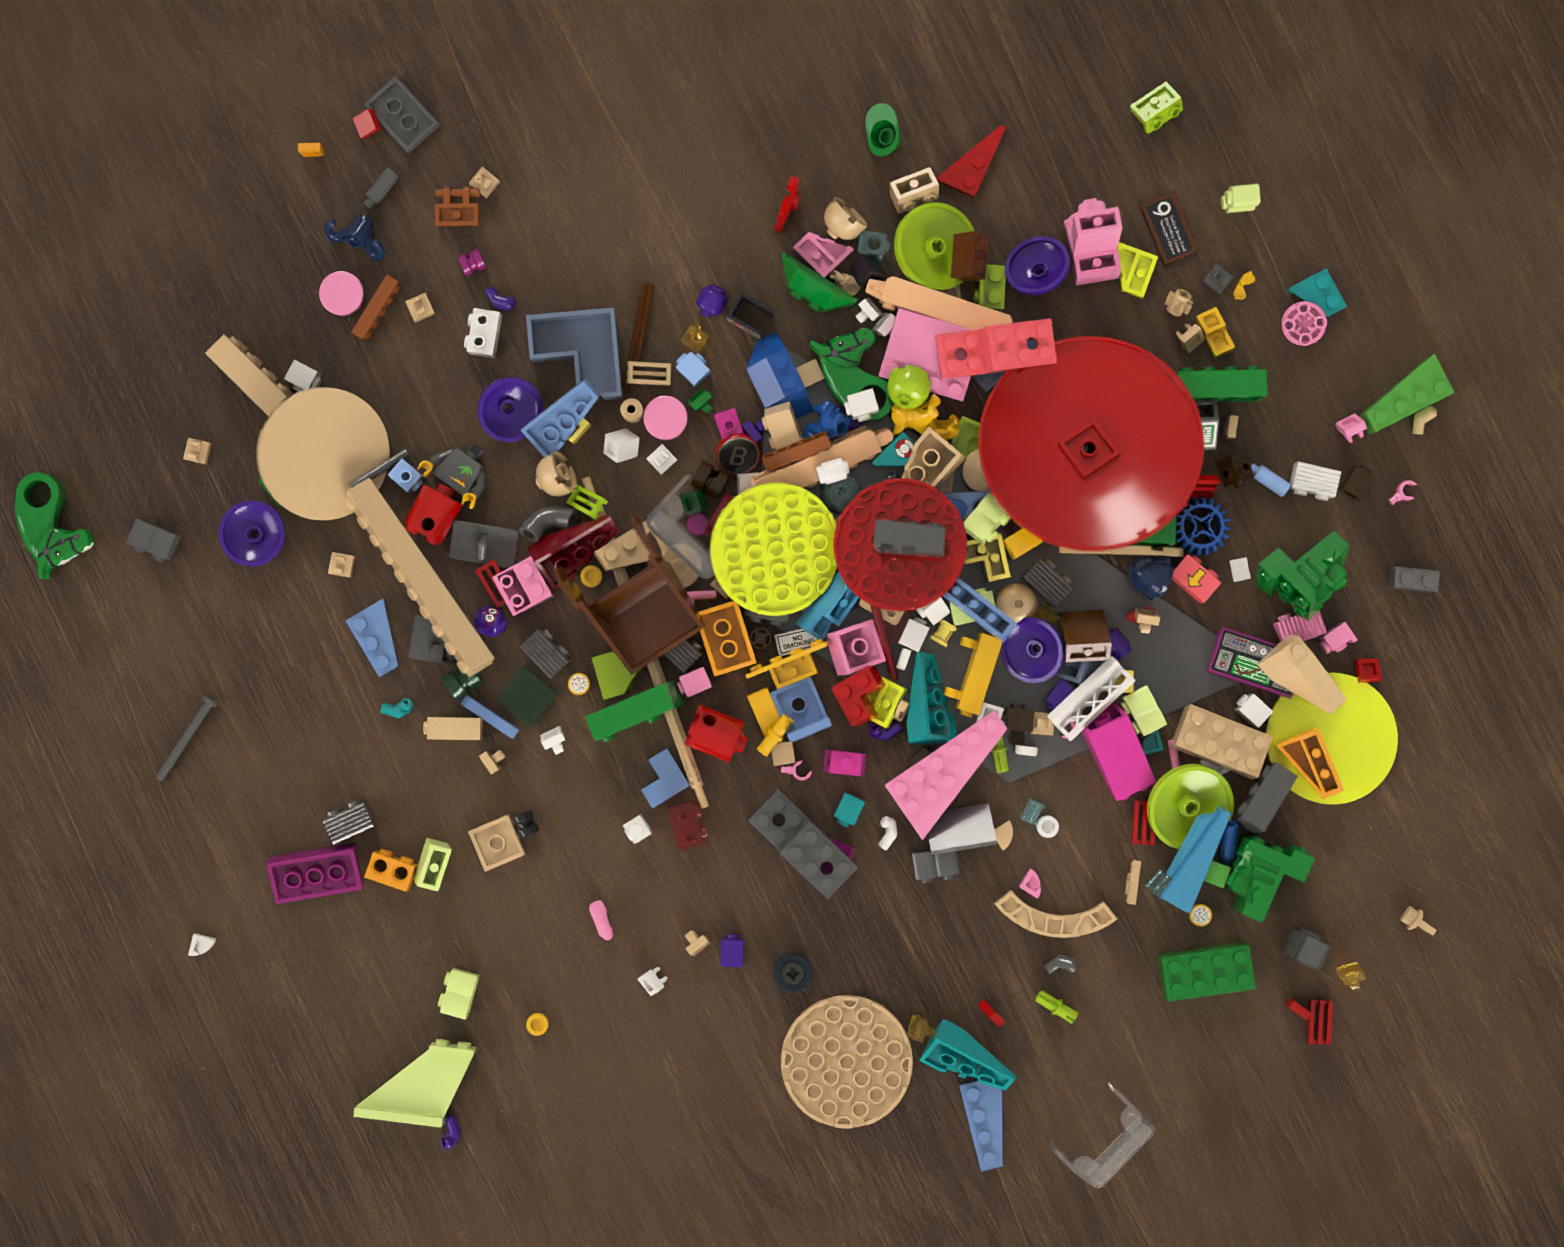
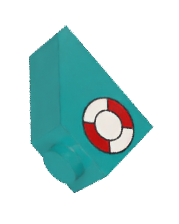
(896, 454)

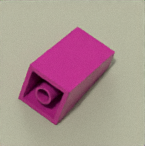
(1118, 753)

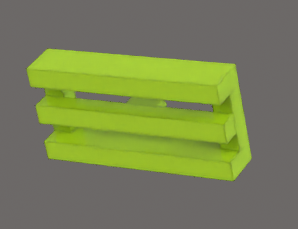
(596, 507)

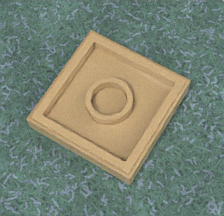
(497, 842)

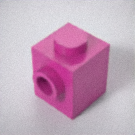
(728, 423)

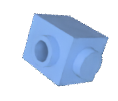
(692, 368)
(407, 476)

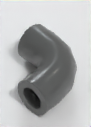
(548, 518)

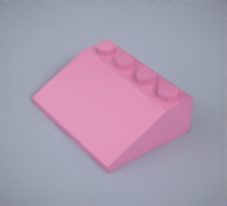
(914, 344)

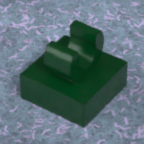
(693, 502)

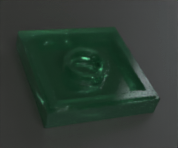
(527, 696)

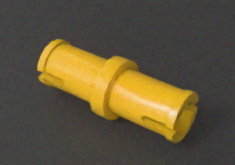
(775, 735)

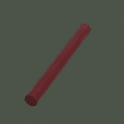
(883, 637)

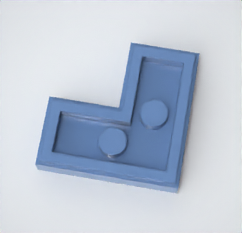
(670, 779)

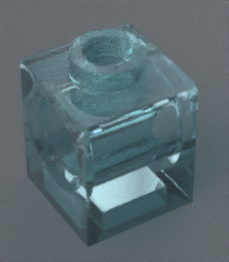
(866, 237)

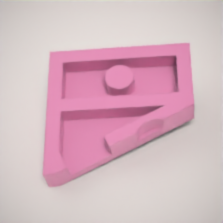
(821, 253)

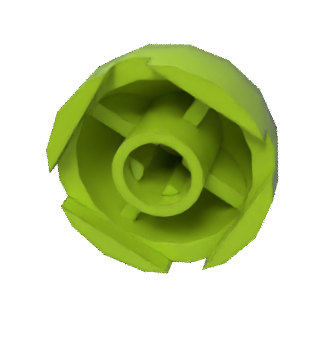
(908, 386)

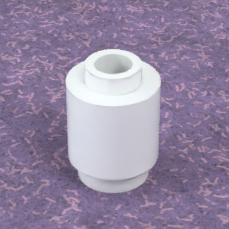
(832, 471)

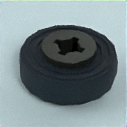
(792, 964)

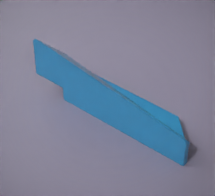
(828, 608)
(1194, 859)

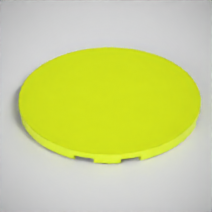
(774, 549)
(1357, 736)

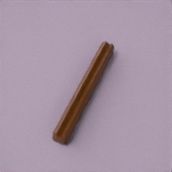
(639, 330)

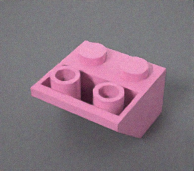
(523, 586)

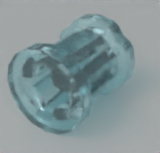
(1032, 811)

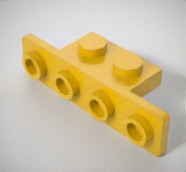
(791, 668)

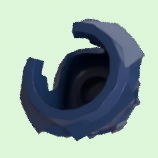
(1151, 575)

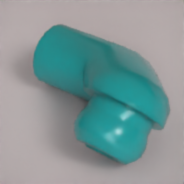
(398, 710)

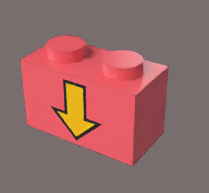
(1195, 578)

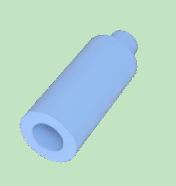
(1270, 480)

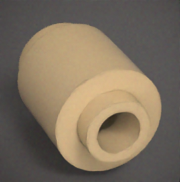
(632, 417)

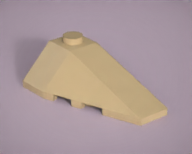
(1301, 673)

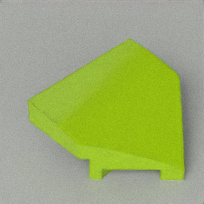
(612, 675)

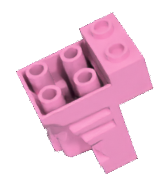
(1093, 242)

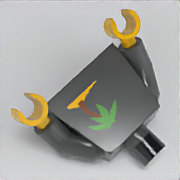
(459, 471)

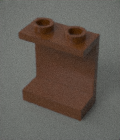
(1085, 635)

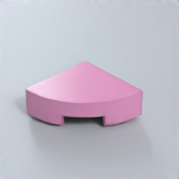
(1031, 883)

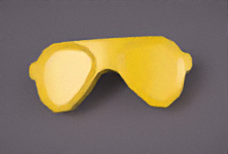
(1246, 279)

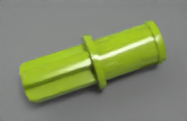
(999, 756)
(1056, 1006)

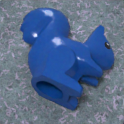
(829, 420)

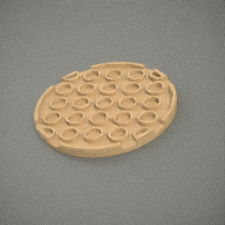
(317, 448)
(846, 1061)

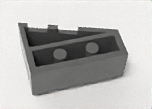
(909, 538)

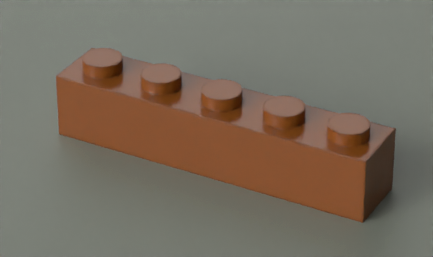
(376, 308)
(797, 451)

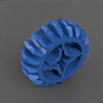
(1207, 532)

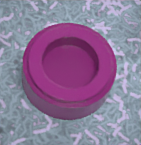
(697, 523)

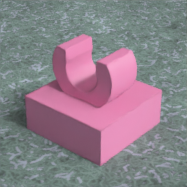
(1350, 426)

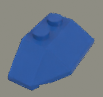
(776, 376)

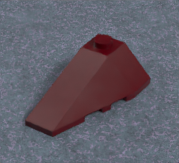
(571, 547)

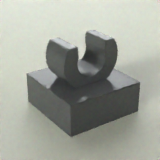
(1217, 279)

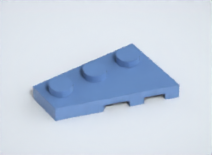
(374, 635)

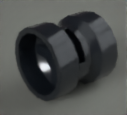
(522, 819)

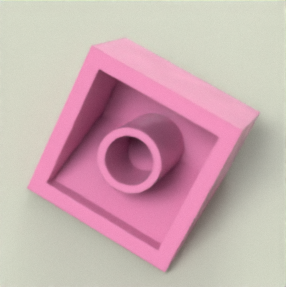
(855, 647)

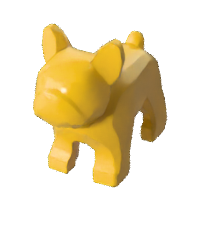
(924, 417)

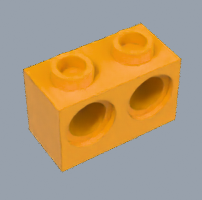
(390, 875)

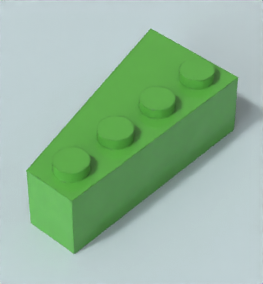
(1414, 392)

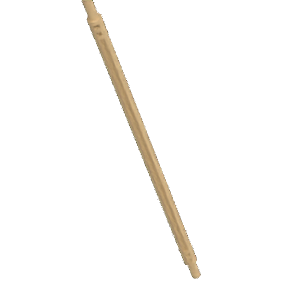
(658, 678)

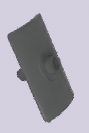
(483, 543)

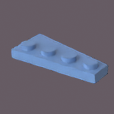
(559, 420)
(984, 1117)

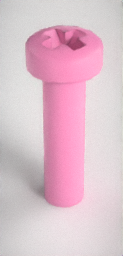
(699, 595)
(1174, 757)

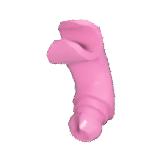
(599, 915)

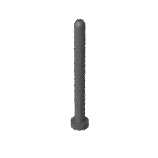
(182, 743)

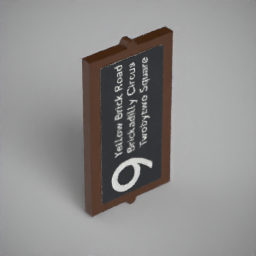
(1168, 228)

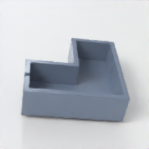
(587, 338)

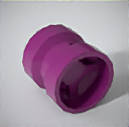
(472, 262)

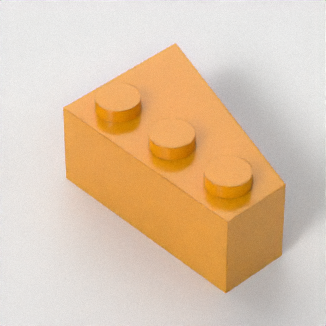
(1312, 760)

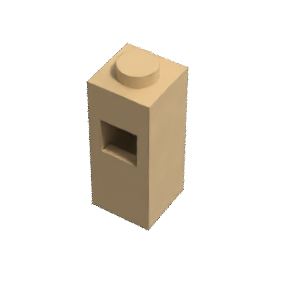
(453, 728)

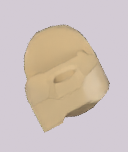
(845, 282)
(1413, 918)

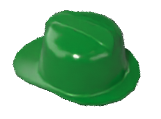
(882, 129)

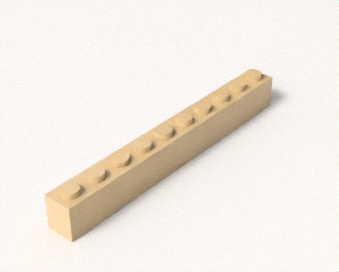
(418, 577)

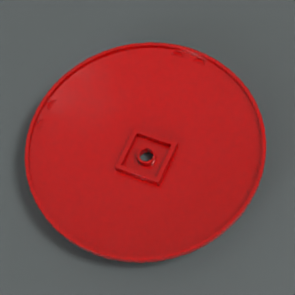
(1103, 396)

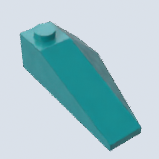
(928, 712)
(959, 1052)

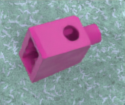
(844, 762)

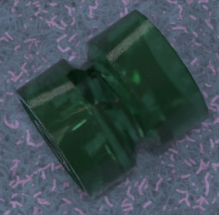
(459, 682)

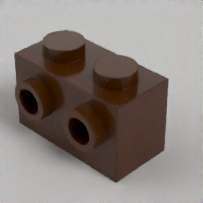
(969, 256)

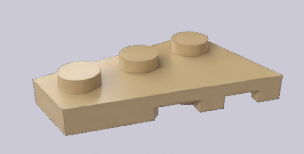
(625, 551)

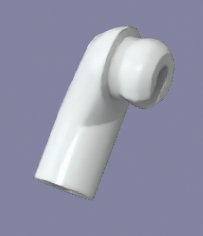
(890, 832)

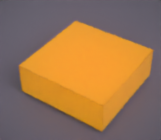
(310, 149)

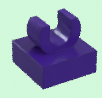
(753, 430)

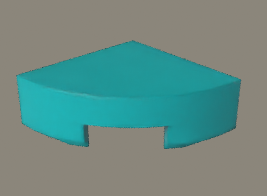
(1152, 743)

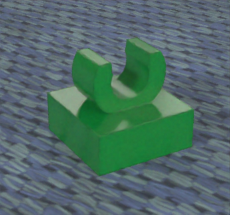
(699, 400)

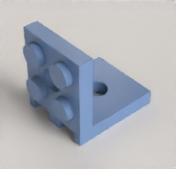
(811, 718)

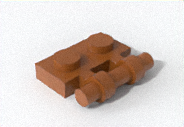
(457, 214)

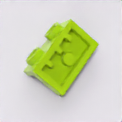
(1157, 107)
(992, 289)

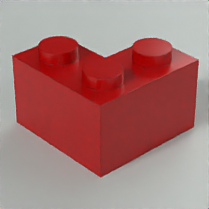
(854, 694)

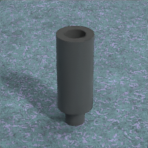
(380, 187)

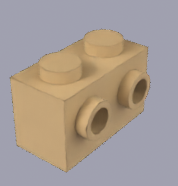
(914, 190)
(782, 425)

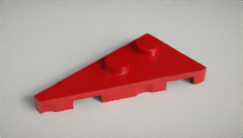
(970, 169)
(788, 204)

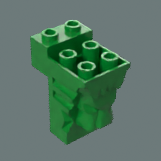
(1309, 579)
(1260, 871)

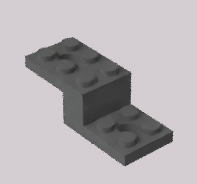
(803, 844)

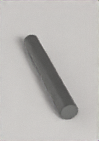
(375, 472)

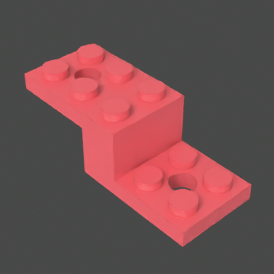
(995, 349)

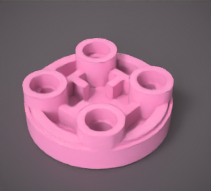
(341, 293)
(1303, 323)
(665, 418)

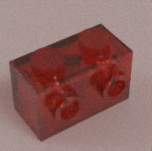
(686, 825)

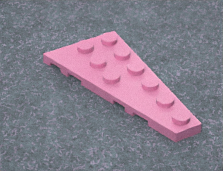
(935, 780)

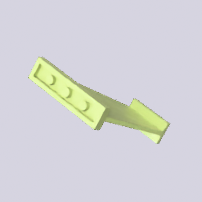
(422, 1089)

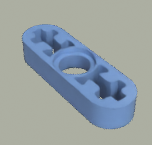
(490, 716)

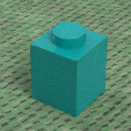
(848, 809)

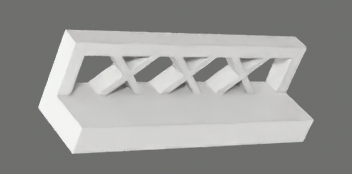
(1087, 695)

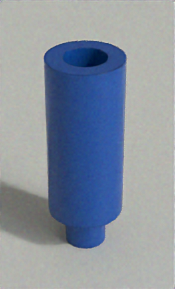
(1229, 842)

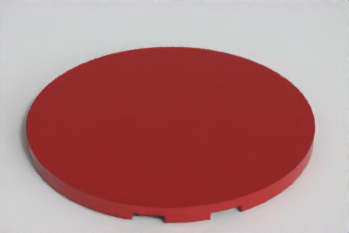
(898, 580)

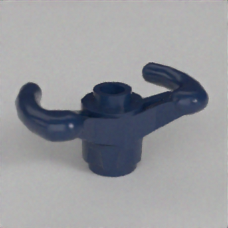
(357, 236)

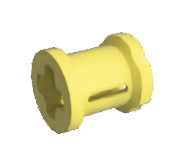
(943, 633)

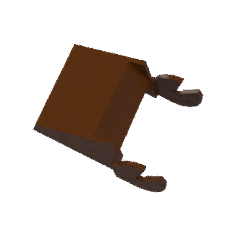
(642, 614)

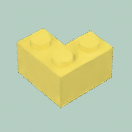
(992, 557)

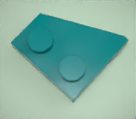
(1321, 291)

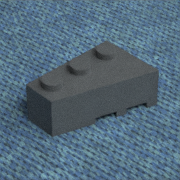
(1264, 799)
(1306, 948)

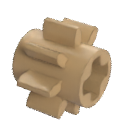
(1178, 302)

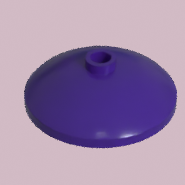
(1034, 257)
(507, 423)
(237, 531)
(1022, 657)

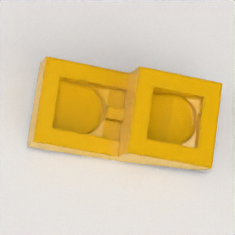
(1215, 332)
(764, 709)

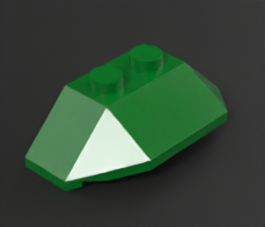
(814, 288)

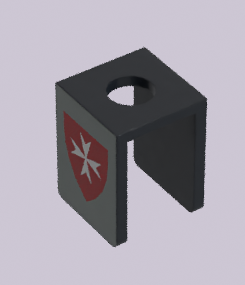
(754, 303)

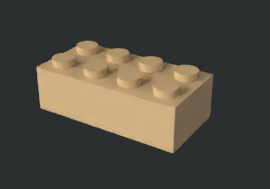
(248, 374)
(1221, 741)

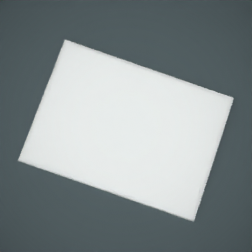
(1240, 569)

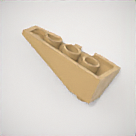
(932, 460)

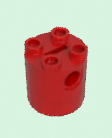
(435, 505)
(716, 734)

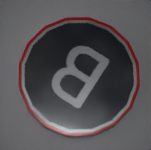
(737, 454)

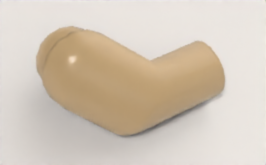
(1421, 418)

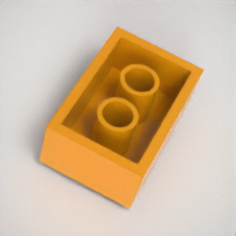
(726, 638)

